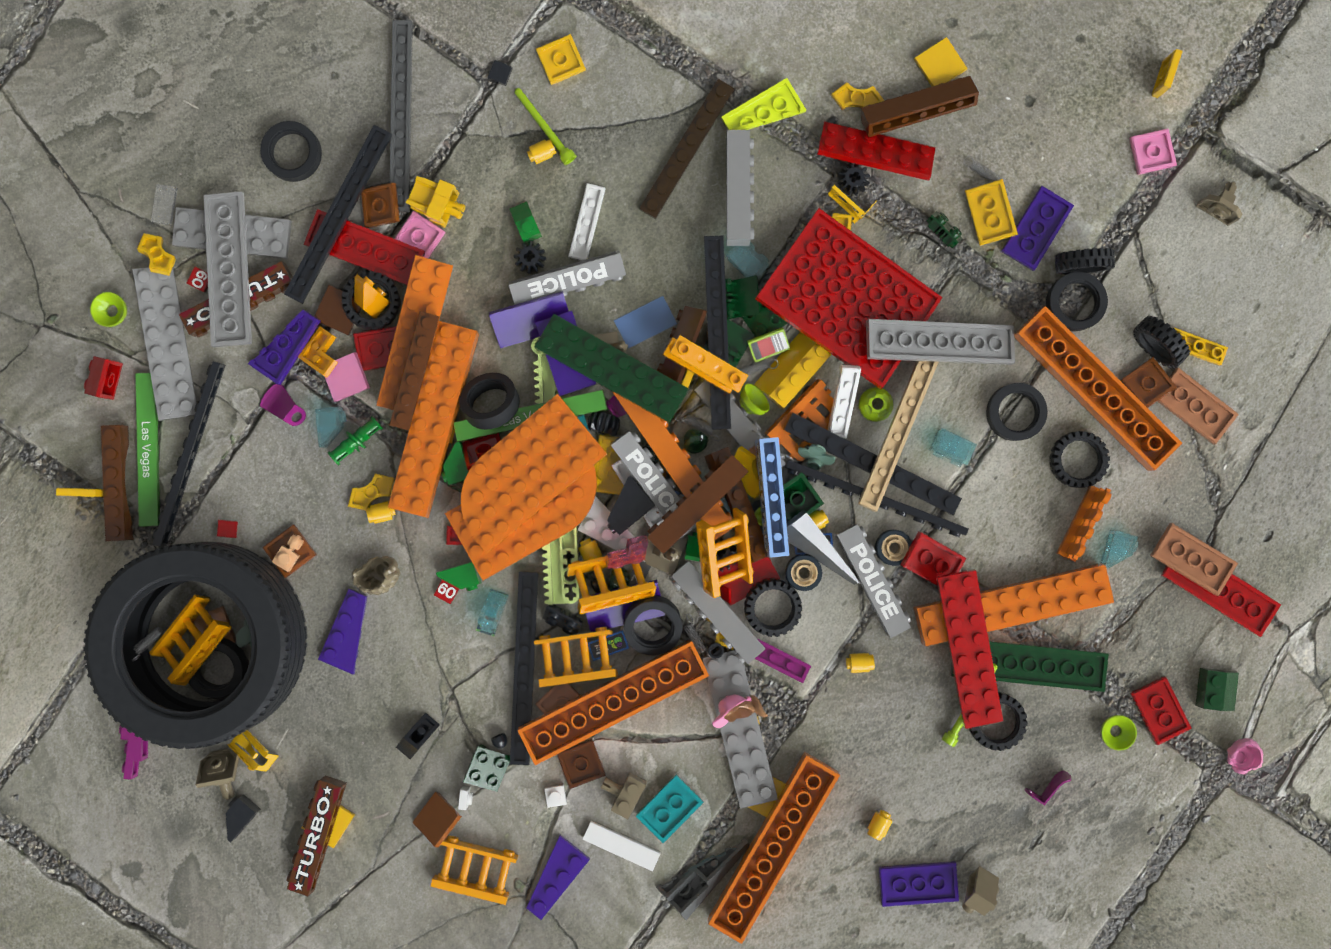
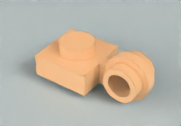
(286, 556)

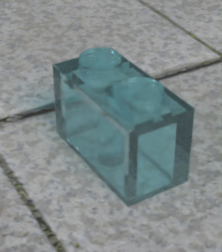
(747, 260)
(952, 447)

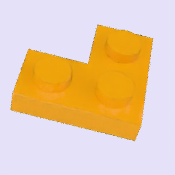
(315, 352)

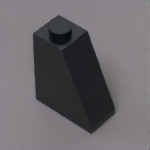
(629, 507)

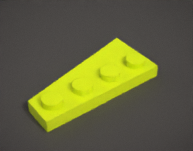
(767, 107)

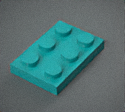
(669, 808)

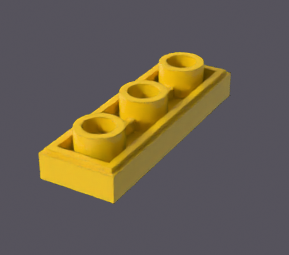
(1207, 351)

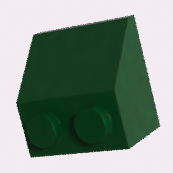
(799, 496)
(1217, 689)

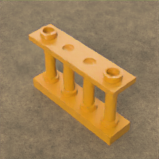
(705, 364)
(709, 548)
(608, 598)
(201, 649)
(587, 672)
(461, 884)

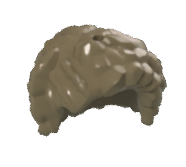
(376, 575)

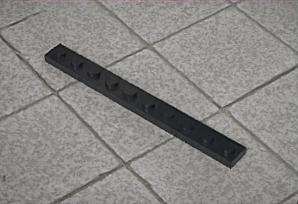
(338, 214)
(717, 325)
(189, 453)
(865, 461)
(901, 509)
(524, 663)

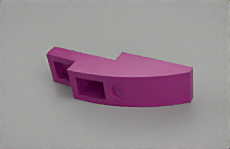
(135, 750)

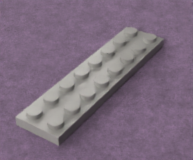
(227, 269)
(940, 342)
(165, 344)
(743, 736)

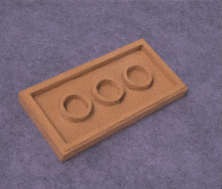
(1198, 407)
(1194, 559)

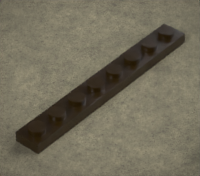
(686, 149)

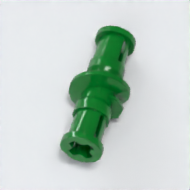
(355, 440)

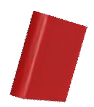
(227, 529)
(725, 593)

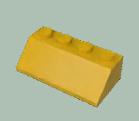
(793, 370)

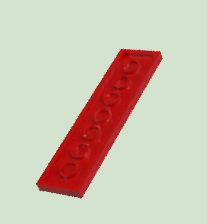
(969, 648)

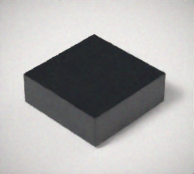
(500, 73)

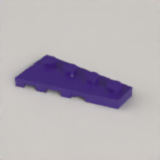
(285, 348)
(344, 638)
(560, 871)

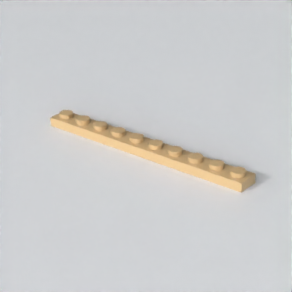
(897, 435)

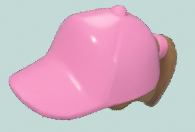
(737, 707)

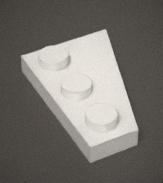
(596, 527)

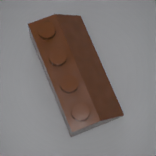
(689, 327)

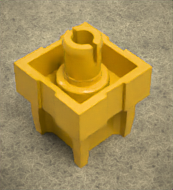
(435, 201)

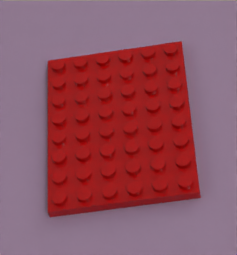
(837, 283)

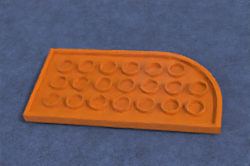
(526, 472)
(545, 526)

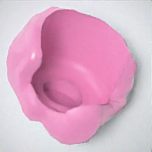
(1245, 755)

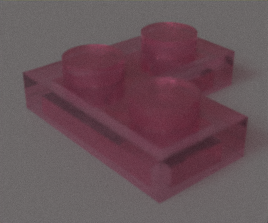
(634, 553)

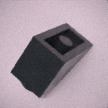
(417, 736)
(239, 815)

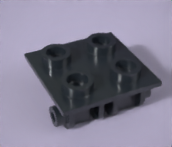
(554, 618)

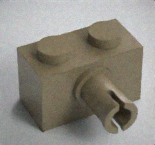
(626, 794)
(981, 892)

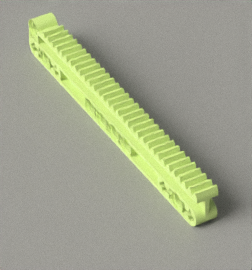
(569, 541)

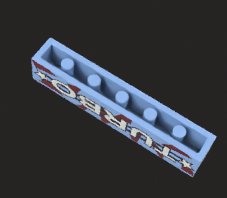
(772, 497)

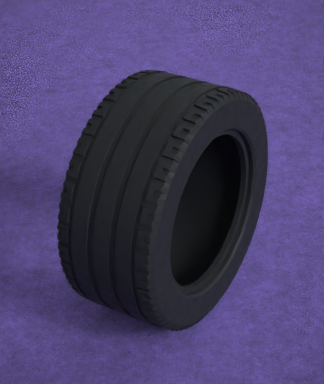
(135, 690)

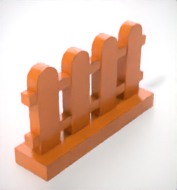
(809, 410)
(1083, 522)

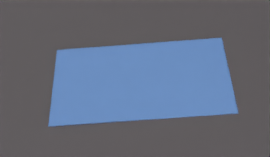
(645, 322)

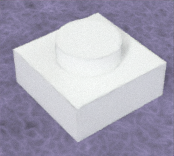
(555, 796)
(465, 798)

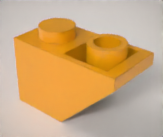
(368, 298)

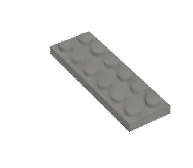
(264, 235)

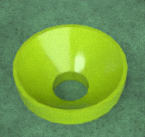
(100, 306)
(753, 400)
(867, 409)
(1127, 734)

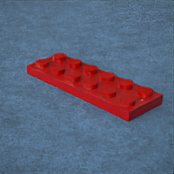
(876, 151)
(370, 250)
(1236, 601)

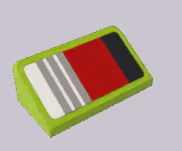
(768, 345)

